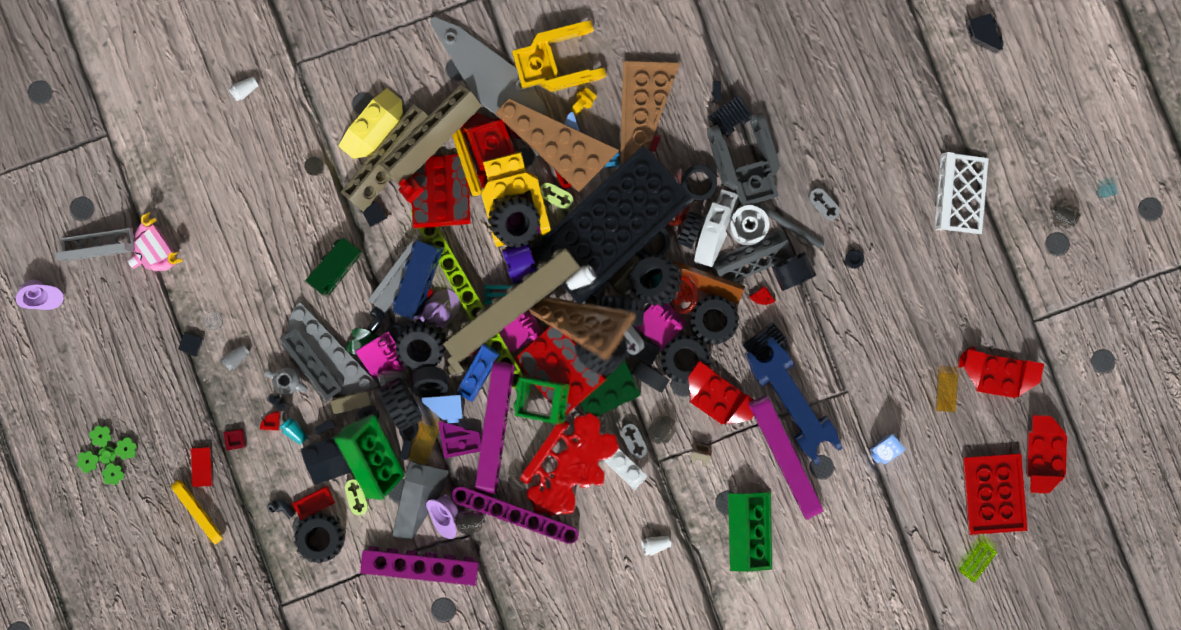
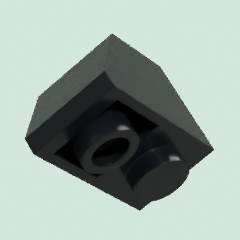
(984, 33)

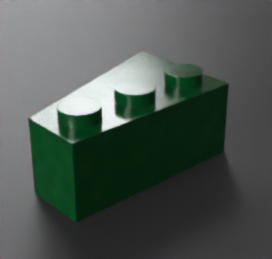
(333, 267)
(612, 393)

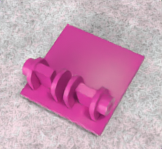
(661, 324)
(521, 332)
(380, 355)

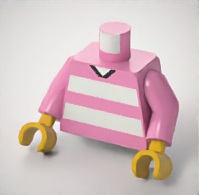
(152, 247)

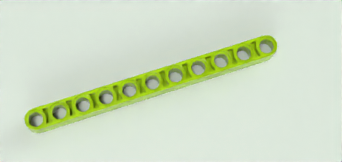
(466, 287)

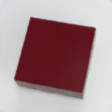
(234, 439)

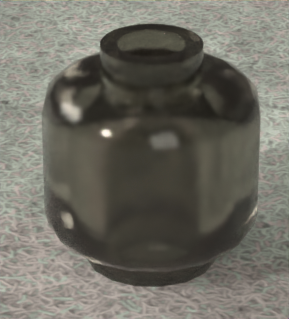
(1066, 214)
(662, 429)
(469, 521)

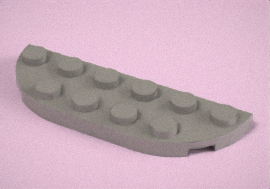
(336, 359)

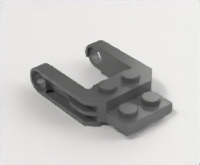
(753, 181)

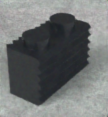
(730, 115)
(758, 344)

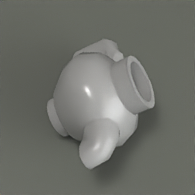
(286, 380)

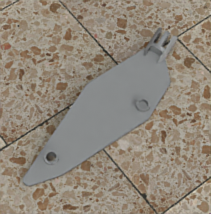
(484, 71)

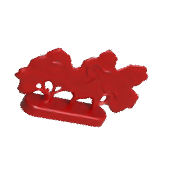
(575, 465)

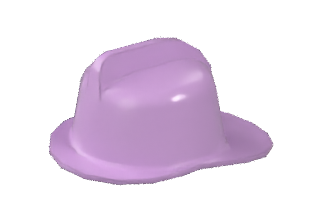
(36, 295)
(441, 308)
(443, 514)

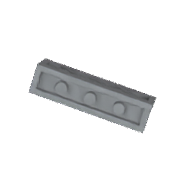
(97, 249)
(389, 287)

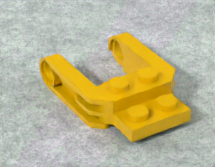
(537, 65)
(508, 177)

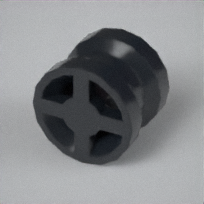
(374, 411)

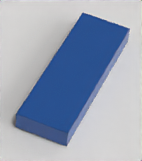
(478, 372)

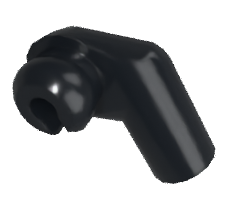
(376, 322)
(281, 506)

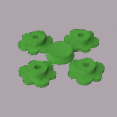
(106, 455)

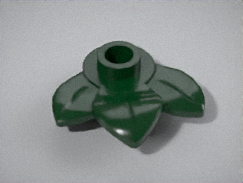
(361, 337)

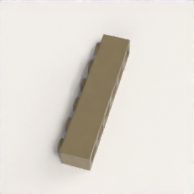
(430, 134)

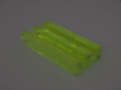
(968, 574)

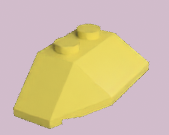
(372, 125)

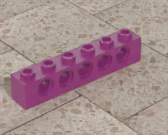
(370, 566)

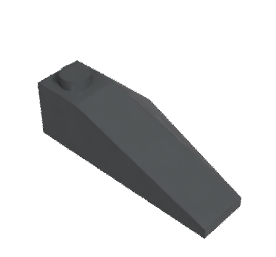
(420, 486)

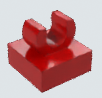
(410, 189)

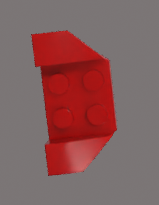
(488, 141)
(1002, 375)
(718, 397)
(1045, 454)

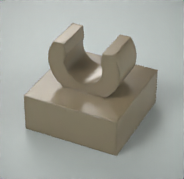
(459, 367)
(701, 452)

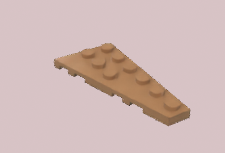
(643, 100)
(566, 150)
(587, 324)

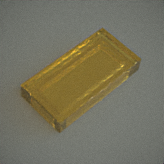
(946, 392)
(424, 443)

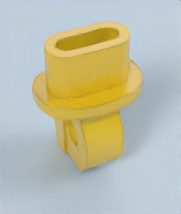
(584, 99)

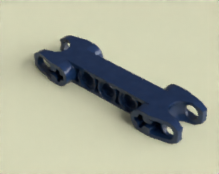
(811, 429)

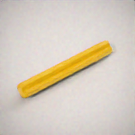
(467, 163)

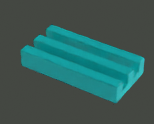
(488, 294)

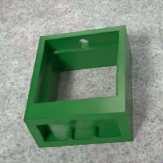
(558, 405)

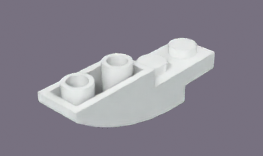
(715, 228)
(626, 469)

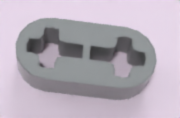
(821, 207)
(631, 337)
(638, 438)

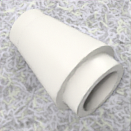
(243, 88)
(582, 277)
(653, 545)

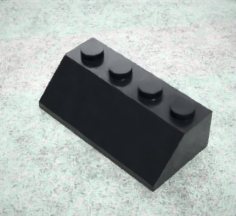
(325, 461)

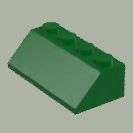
(370, 457)
(750, 531)

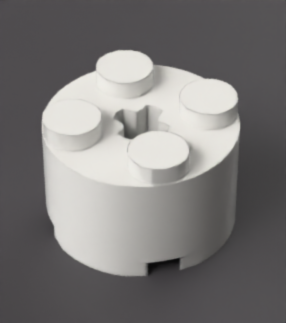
(753, 215)

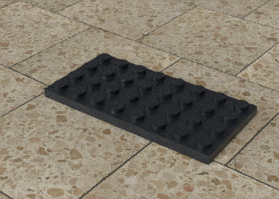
(616, 219)

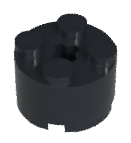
(794, 271)

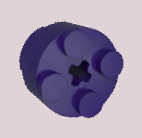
(519, 262)

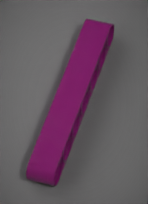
(494, 427)
(786, 457)
(505, 515)

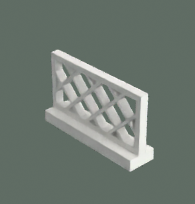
(946, 189)

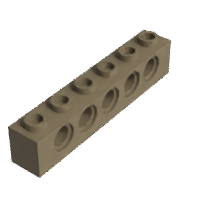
(367, 175)

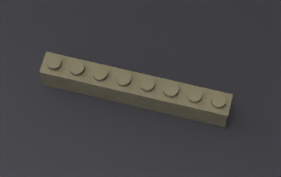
(511, 306)

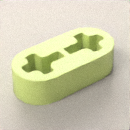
(559, 192)
(352, 498)

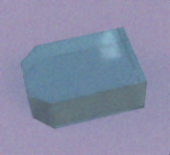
(1107, 191)

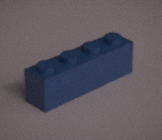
(417, 279)

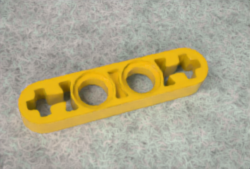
(197, 511)

